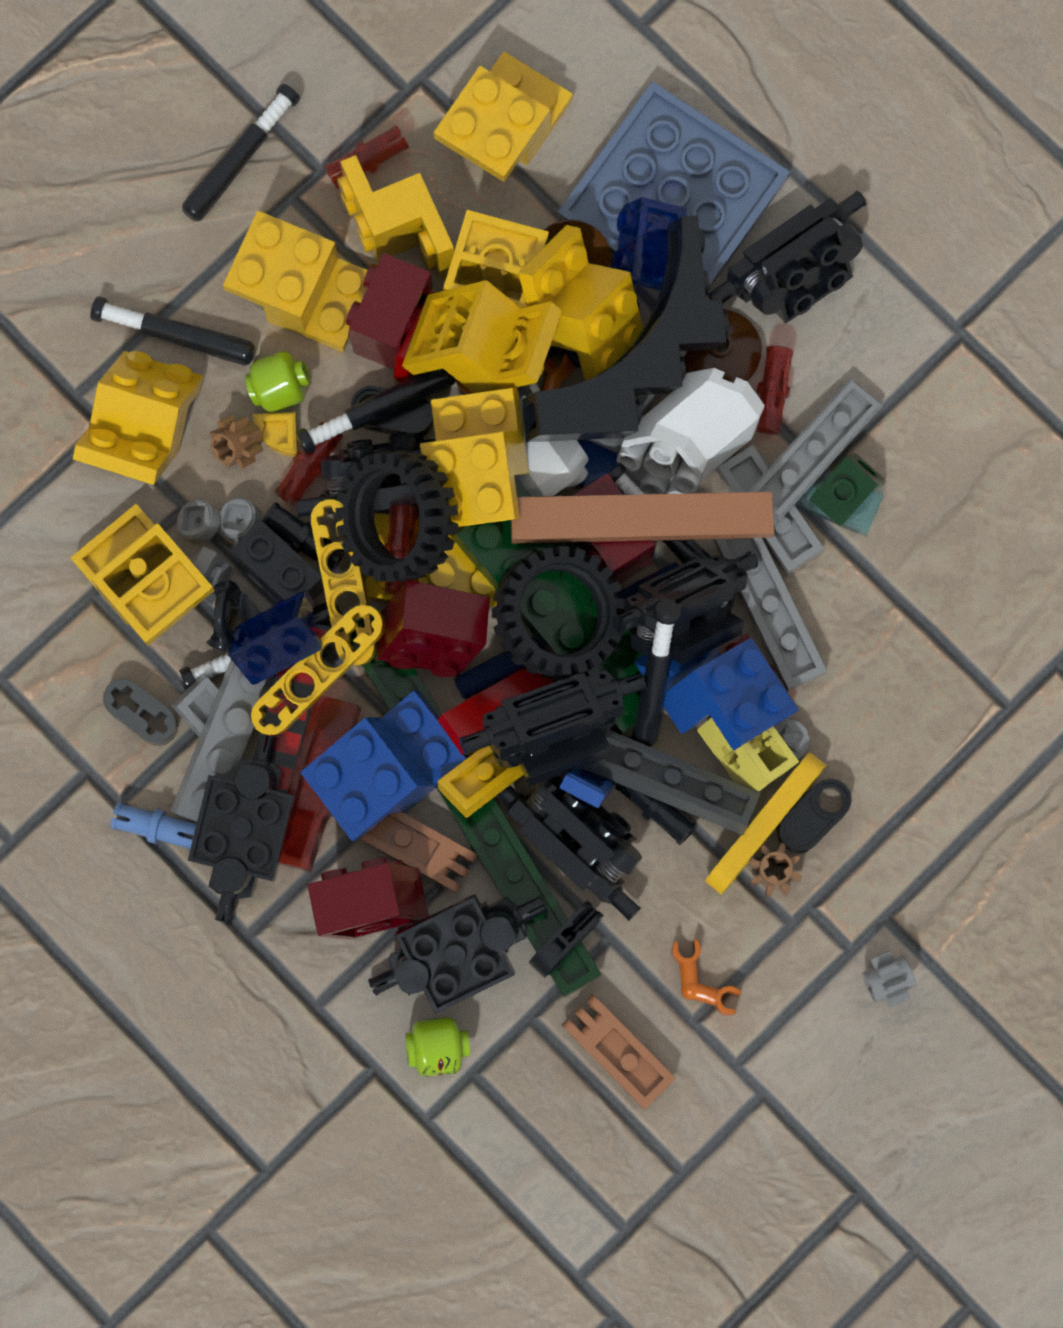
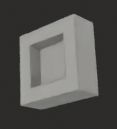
(213, 568)
(196, 703)

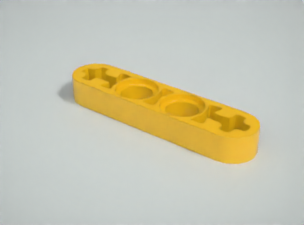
(337, 584)
(322, 674)
(765, 823)

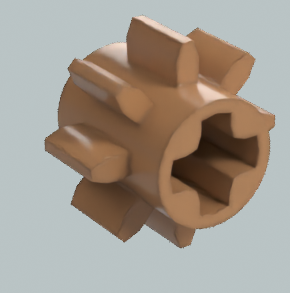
(236, 441)
(772, 883)

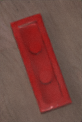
(468, 715)

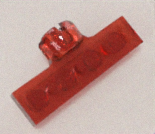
(309, 815)

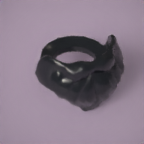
(230, 610)

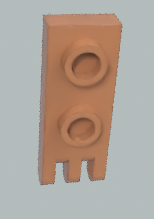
(421, 848)
(620, 1054)

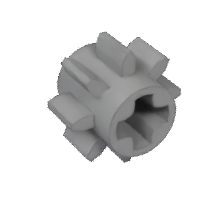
(889, 979)

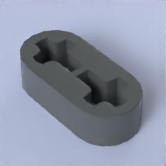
(146, 704)

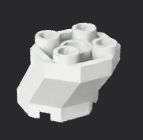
(691, 433)
(550, 463)

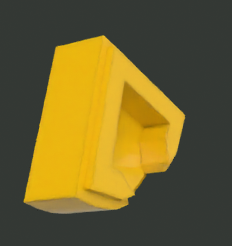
(278, 431)

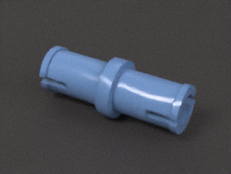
(153, 825)

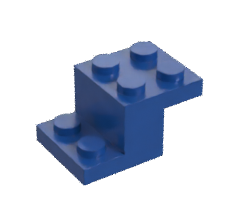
(731, 689)
(383, 765)

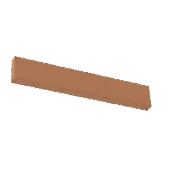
(643, 517)

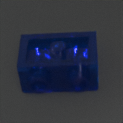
(644, 240)
(275, 639)

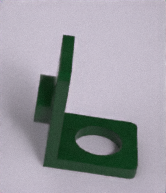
(846, 488)

